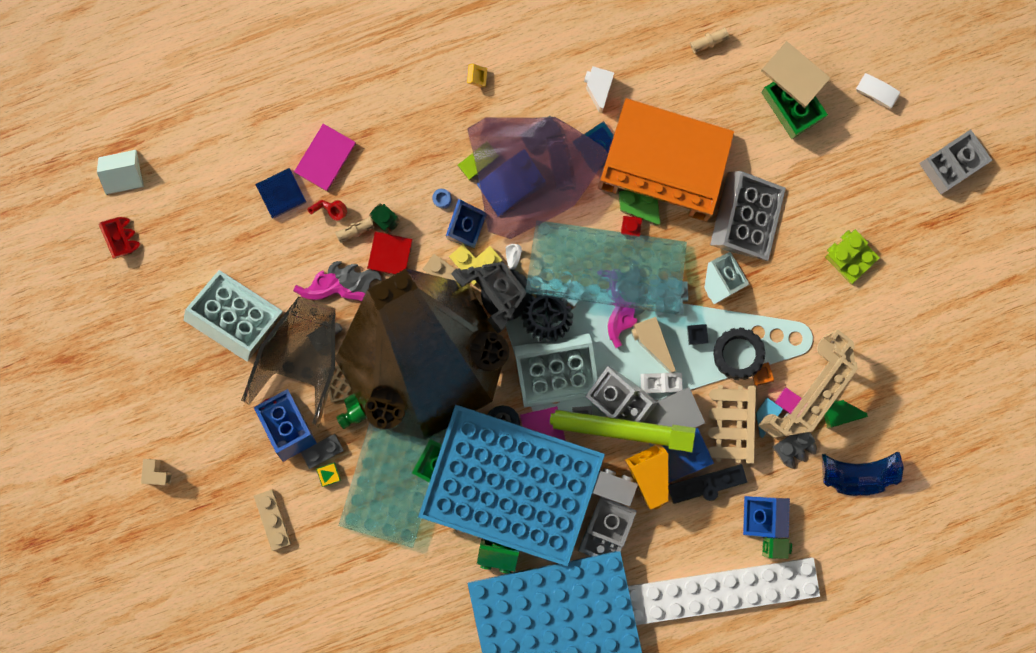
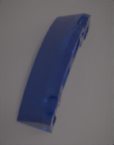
(862, 478)

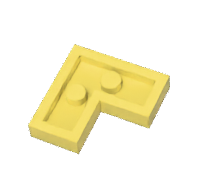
(464, 259)

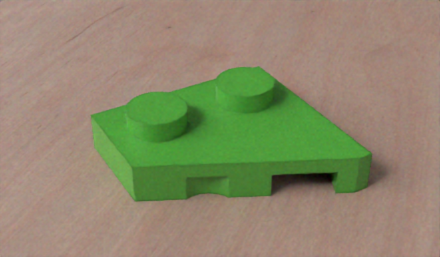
(639, 206)

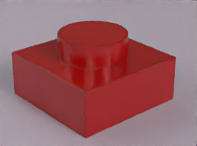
(631, 225)

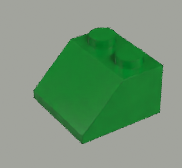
(497, 556)

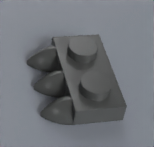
(794, 446)

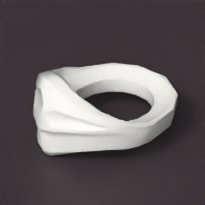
(513, 255)

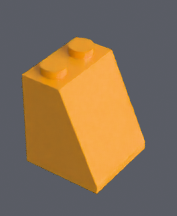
(651, 474)

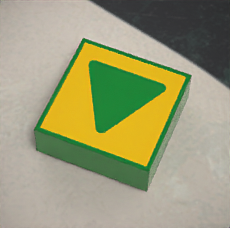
(328, 474)

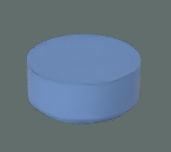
(441, 198)

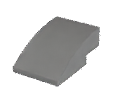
(955, 161)
(620, 397)
(676, 410)
(607, 528)

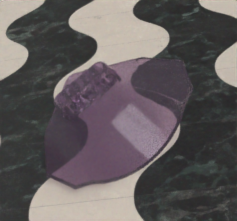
(531, 170)

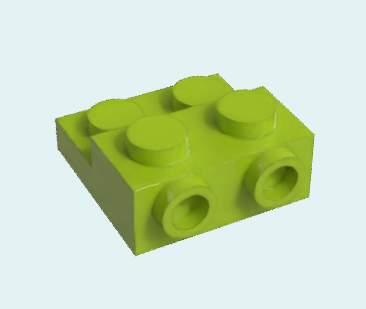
(851, 256)

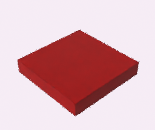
(389, 253)

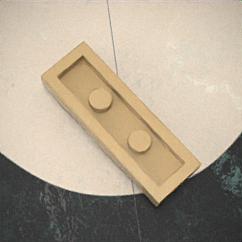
(272, 519)

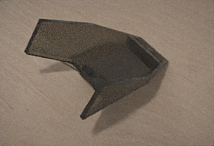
(299, 349)

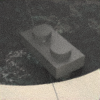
(322, 451)

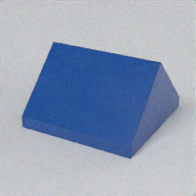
(465, 224)

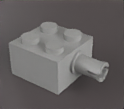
(615, 488)

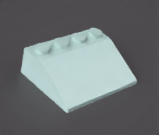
(232, 315)
(556, 369)

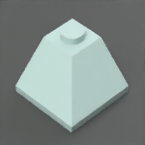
(724, 278)

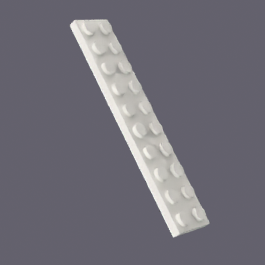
(724, 591)

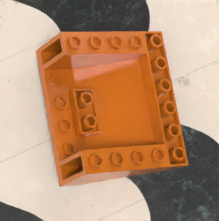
(667, 158)

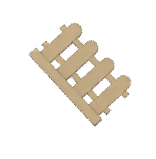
(733, 414)

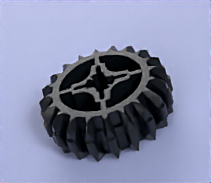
(531, 318)

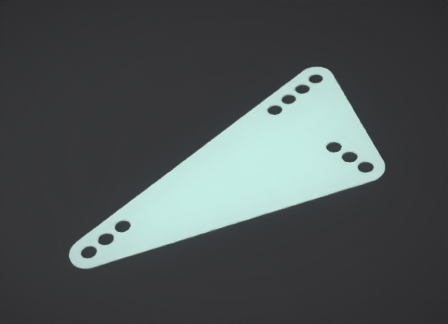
(693, 361)

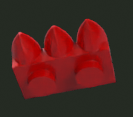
(117, 237)

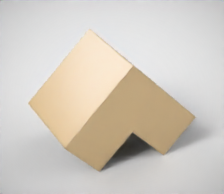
(152, 475)

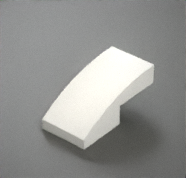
(878, 90)
(661, 382)

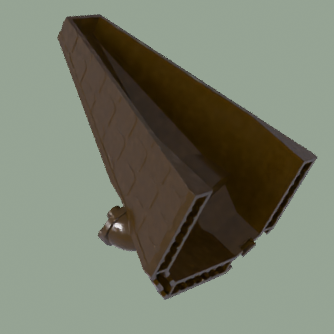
(420, 352)

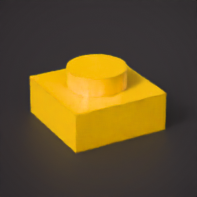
(477, 75)

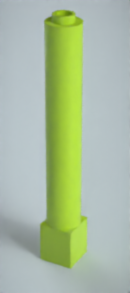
(675, 437)

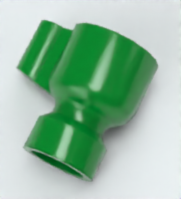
(354, 413)

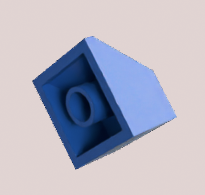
(766, 516)

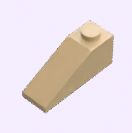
(651, 339)

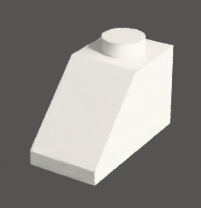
(598, 86)

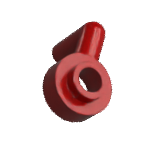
(336, 209)

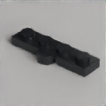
(707, 484)

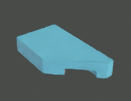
(767, 407)

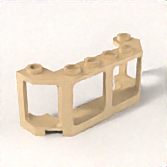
(840, 368)

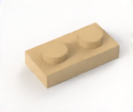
(438, 267)

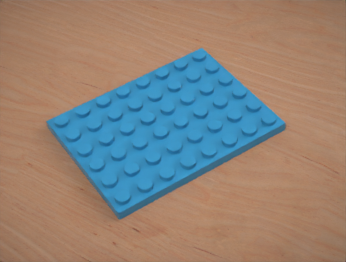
(511, 485)
(557, 609)

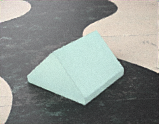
(119, 172)

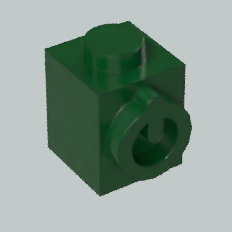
(384, 218)

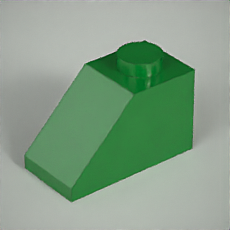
(842, 413)
(776, 548)

